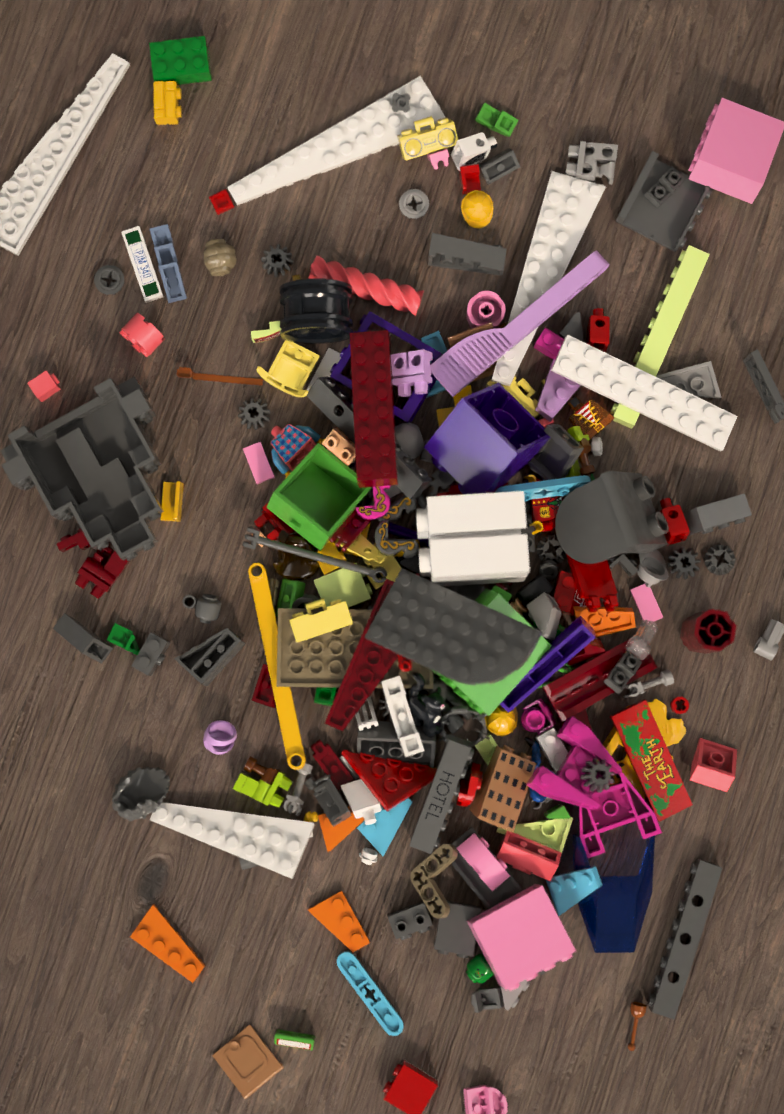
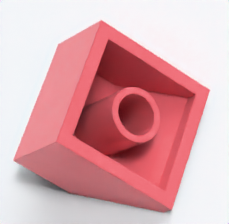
(713, 765)

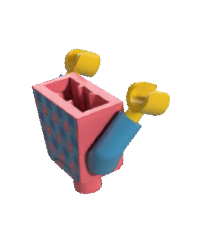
(292, 446)

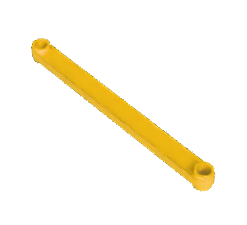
(282, 695)

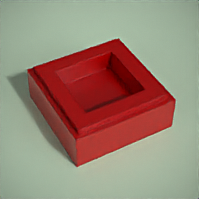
(221, 202)

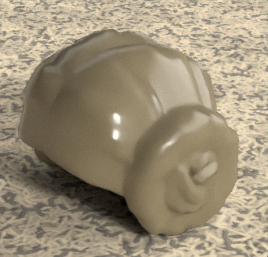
(219, 257)

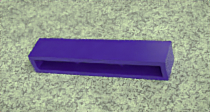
(563, 649)

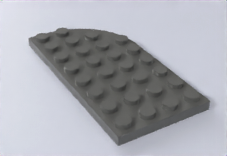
(450, 632)

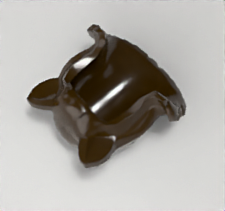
(295, 566)

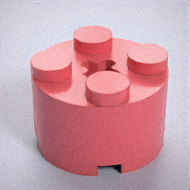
(142, 335)

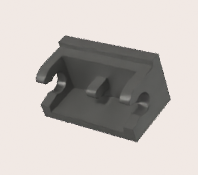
(331, 802)

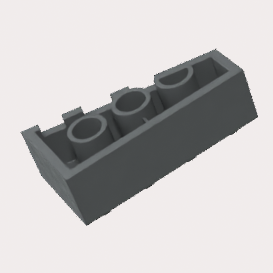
(466, 255)

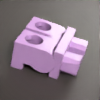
(411, 370)

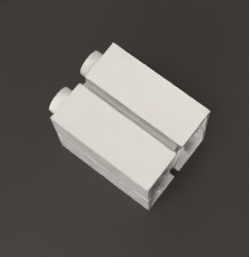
(474, 539)

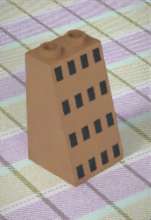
(503, 788)

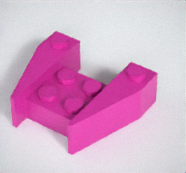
(566, 783)
(618, 807)

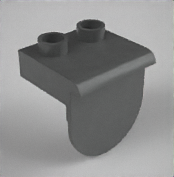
(610, 518)

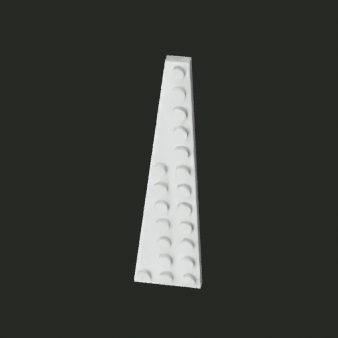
(343, 143)
(558, 231)

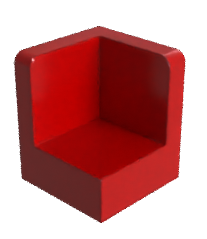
(470, 178)

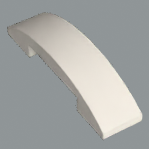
(402, 716)

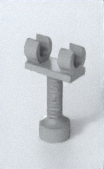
(638, 688)
(294, 800)

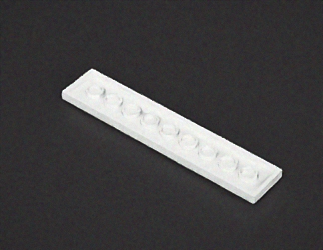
(643, 393)

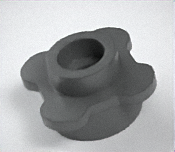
(396, 102)

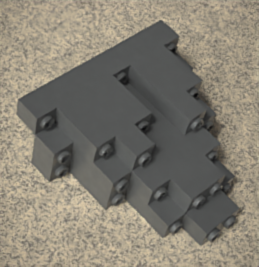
(94, 467)

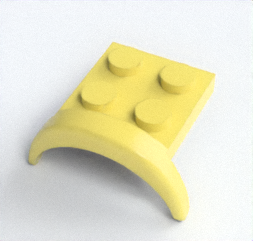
(291, 369)

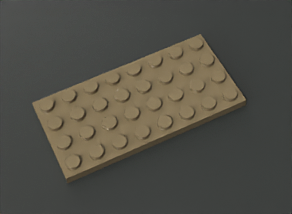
(325, 658)

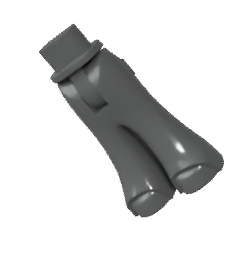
(447, 693)

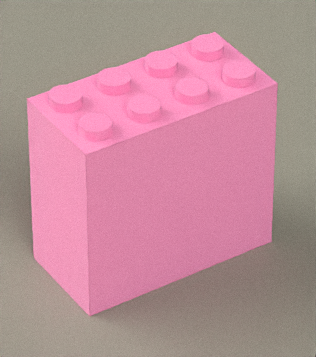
(736, 150)
(521, 937)

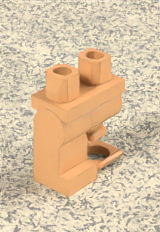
(340, 446)

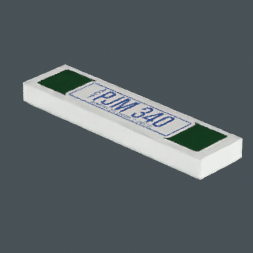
(142, 264)

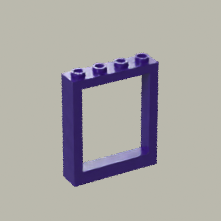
(416, 400)

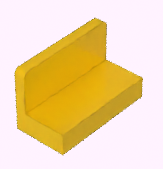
(172, 501)

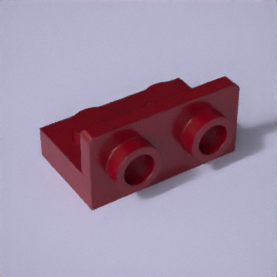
(263, 691)

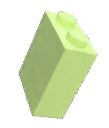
(345, 586)

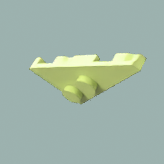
(546, 832)

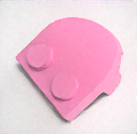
(484, 1100)

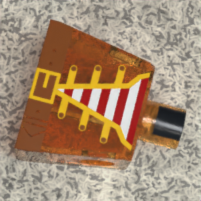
(589, 417)

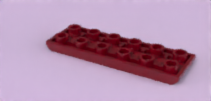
(585, 684)

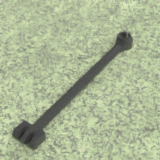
(256, 539)

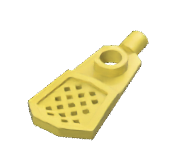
(362, 545)

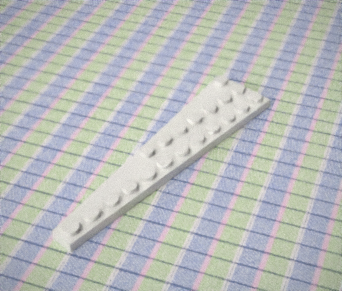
(43, 170)

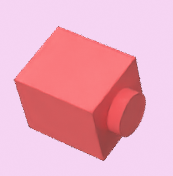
(44, 385)

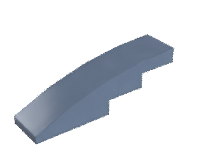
(168, 263)

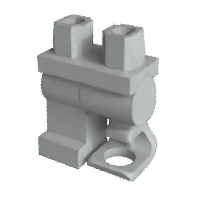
(588, 157)

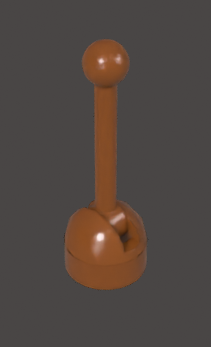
(637, 1010)

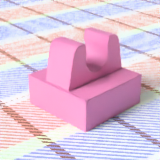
(438, 155)

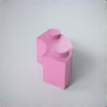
(478, 856)

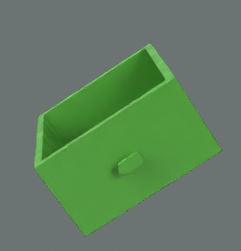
(317, 496)

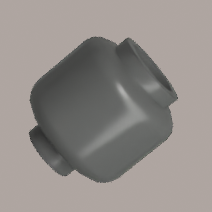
(207, 608)

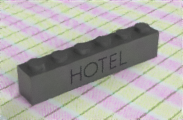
(441, 793)

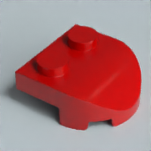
(468, 788)

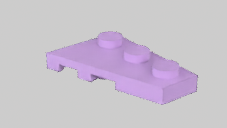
(555, 394)

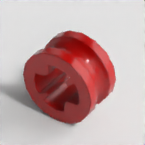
(685, 703)

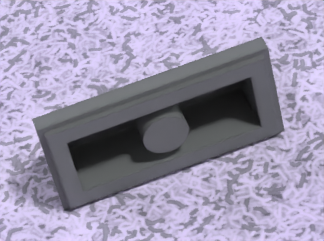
(499, 166)

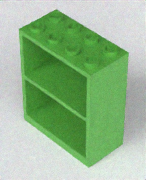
(487, 697)

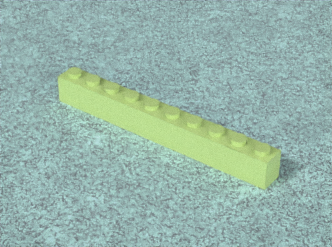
(666, 322)

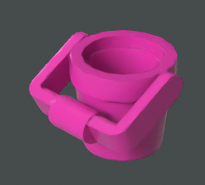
(535, 719)

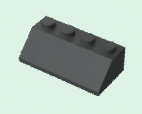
(384, 743)

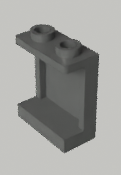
(557, 455)
(454, 932)

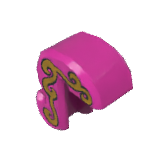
(380, 506)

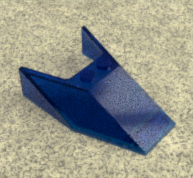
(619, 906)

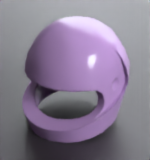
(219, 737)

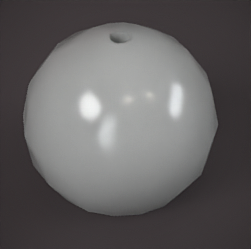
(409, 439)

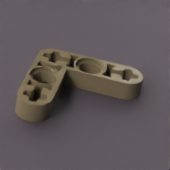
(428, 877)

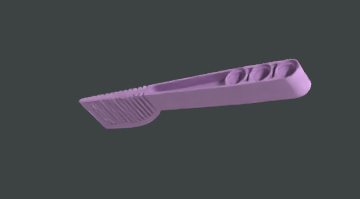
(479, 351)

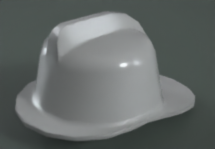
(652, 568)

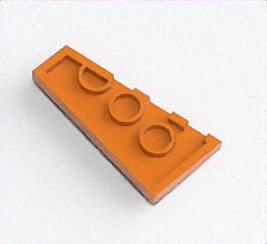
(164, 942)

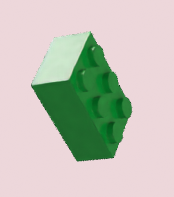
(181, 60)

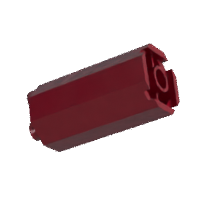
(708, 631)

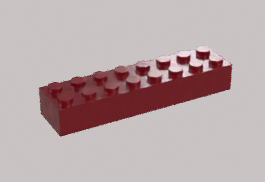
(373, 409)

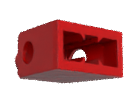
(598, 330)
(676, 522)

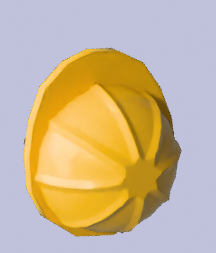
(477, 209)
(501, 722)

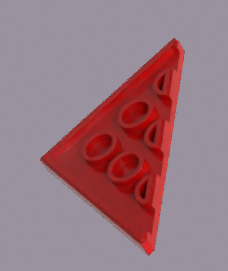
(389, 778)

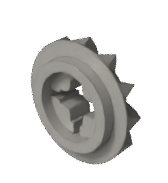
(419, 197)

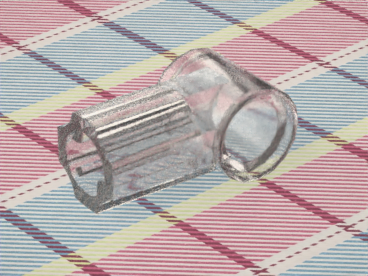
(640, 643)

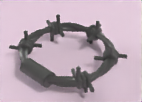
(462, 710)

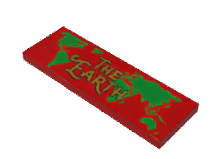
(651, 760)

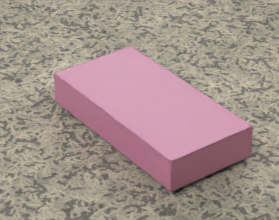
(258, 463)
(646, 603)

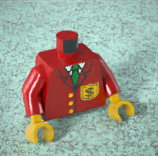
(543, 510)

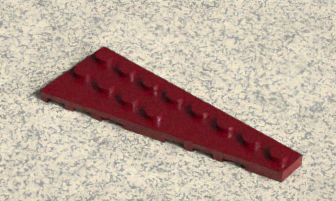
(364, 672)

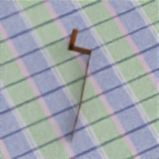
(184, 372)

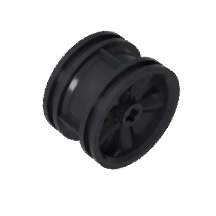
(316, 311)

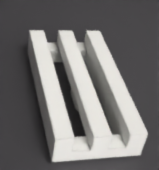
(367, 722)

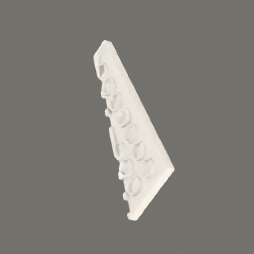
(256, 838)

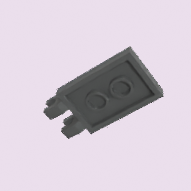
(765, 385)

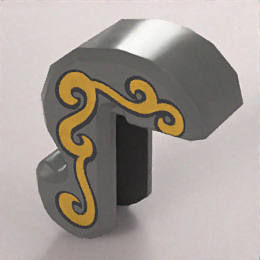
(396, 508)
(391, 547)

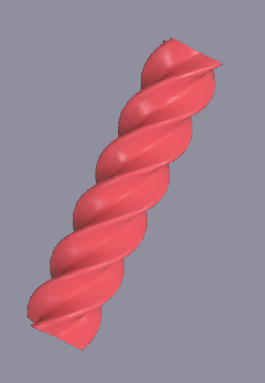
(369, 286)

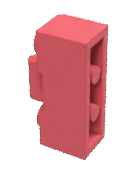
(528, 856)

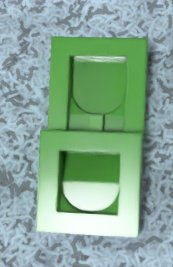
(497, 121)

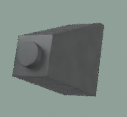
(82, 638)

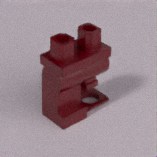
(100, 575)

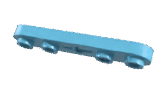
(547, 488)
(382, 1008)

